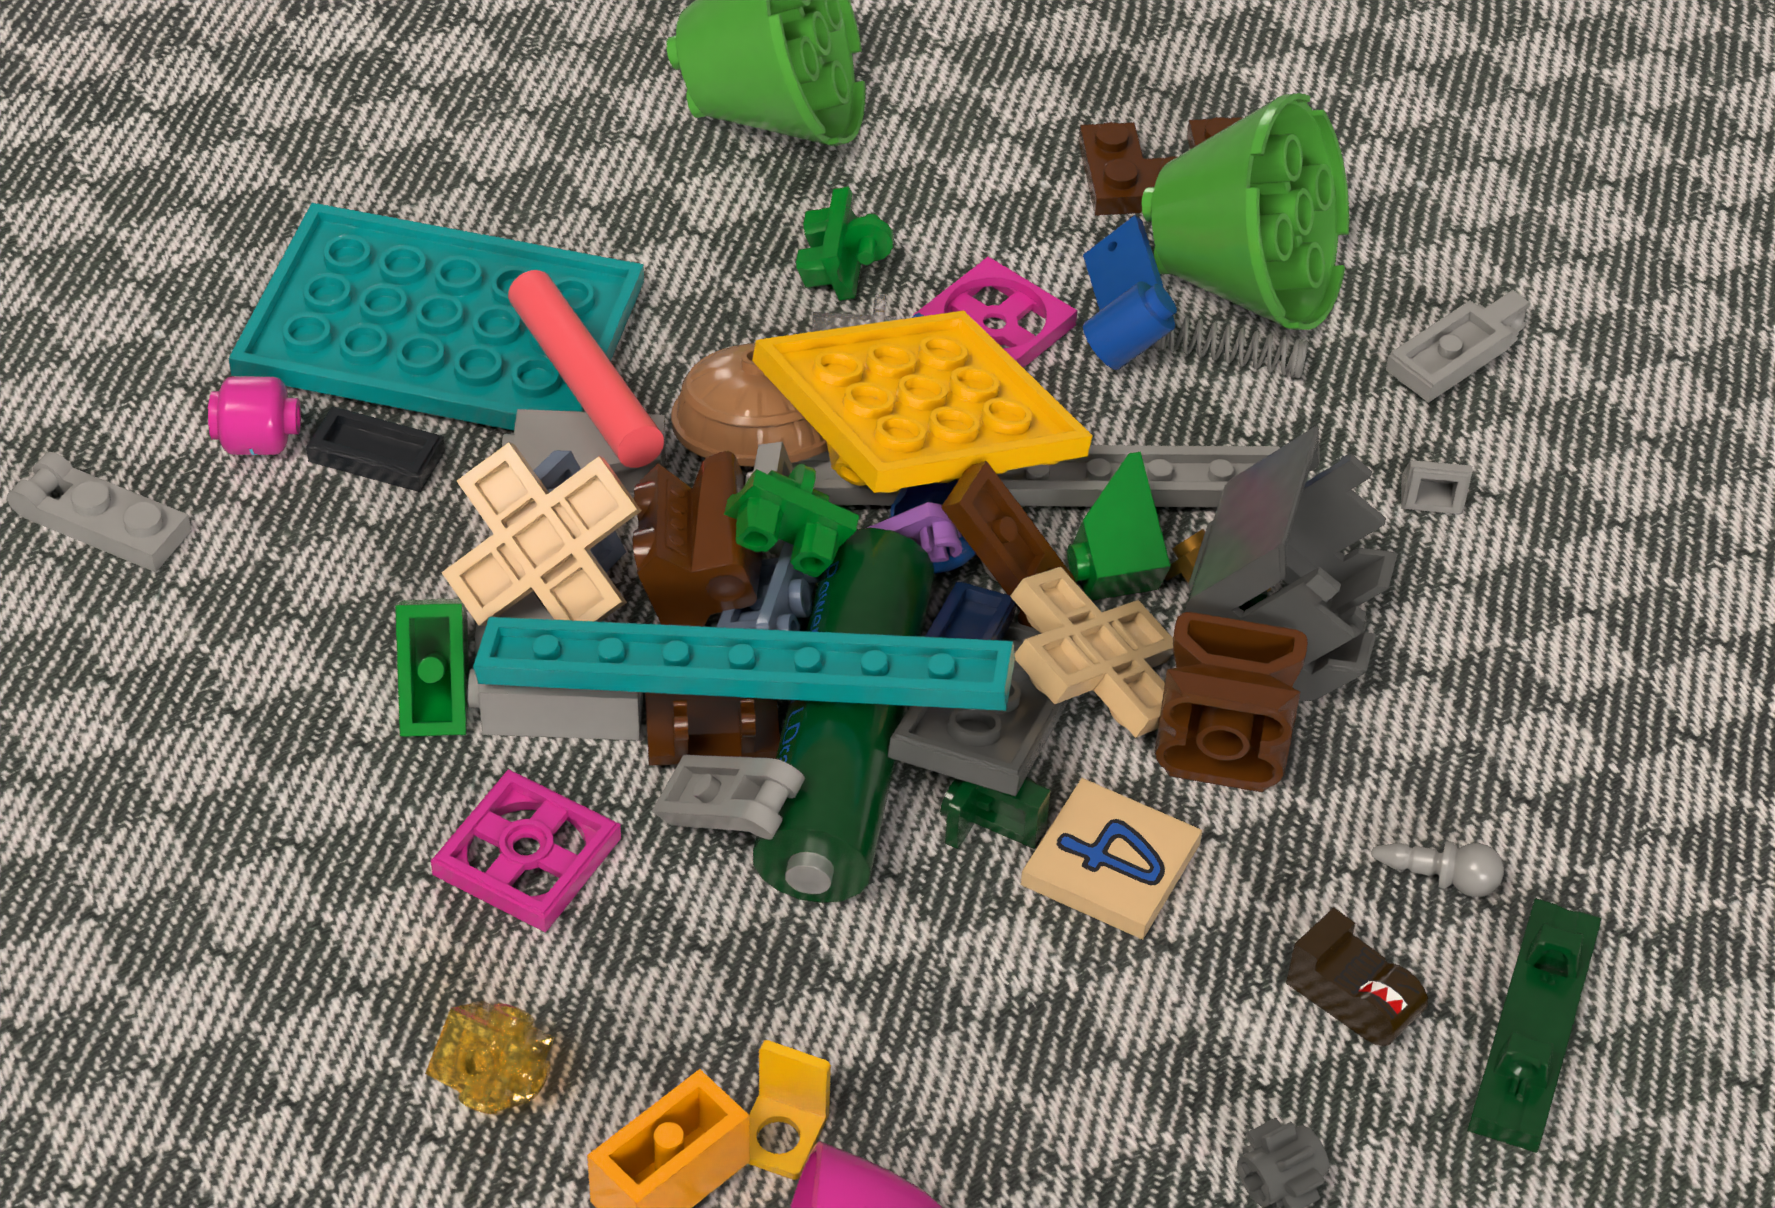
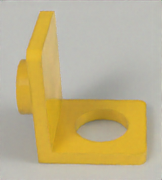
(794, 1092)

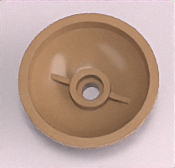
(735, 408)

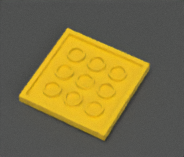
(920, 400)

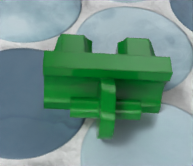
(841, 244)
(794, 512)

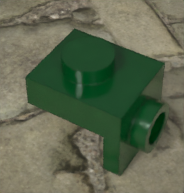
(1015, 817)

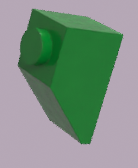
(1120, 538)
(432, 667)

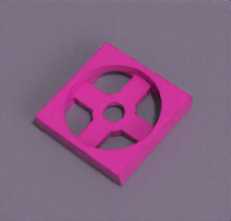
(1022, 299)
(494, 886)

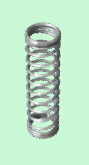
(1295, 362)

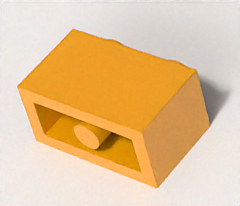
(672, 1150)

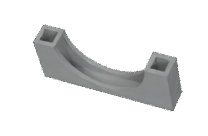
(547, 710)

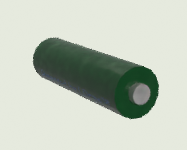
(834, 822)

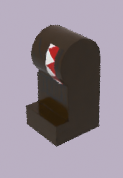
(1355, 981)

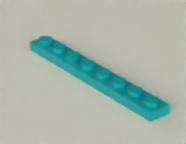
(747, 663)

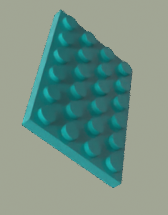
(423, 316)

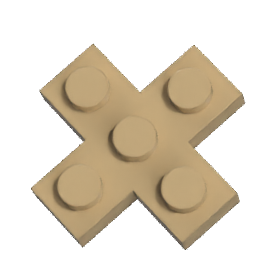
(540, 539)
(1093, 649)

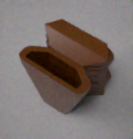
(689, 546)
(1230, 701)

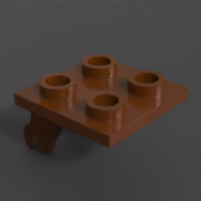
(710, 727)

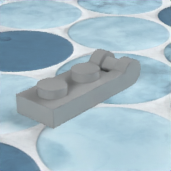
(99, 513)
(728, 793)

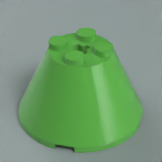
(772, 65)
(1258, 213)

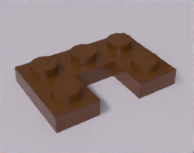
(1116, 163)

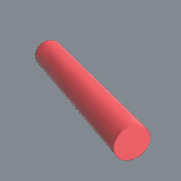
(586, 369)

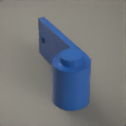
(1129, 296)

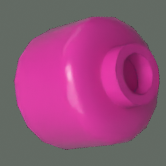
(253, 415)

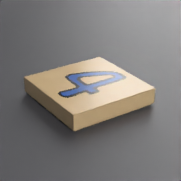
(1111, 858)

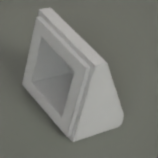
(1435, 486)

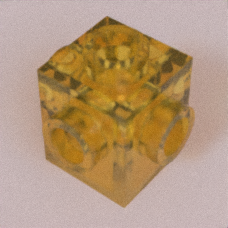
(491, 1056)

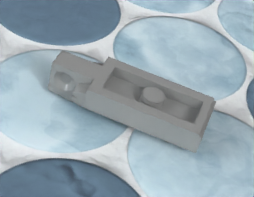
(1458, 345)

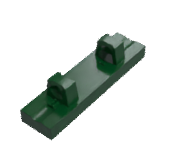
(1535, 1026)

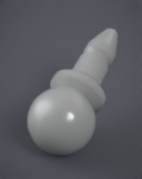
(1471, 869)

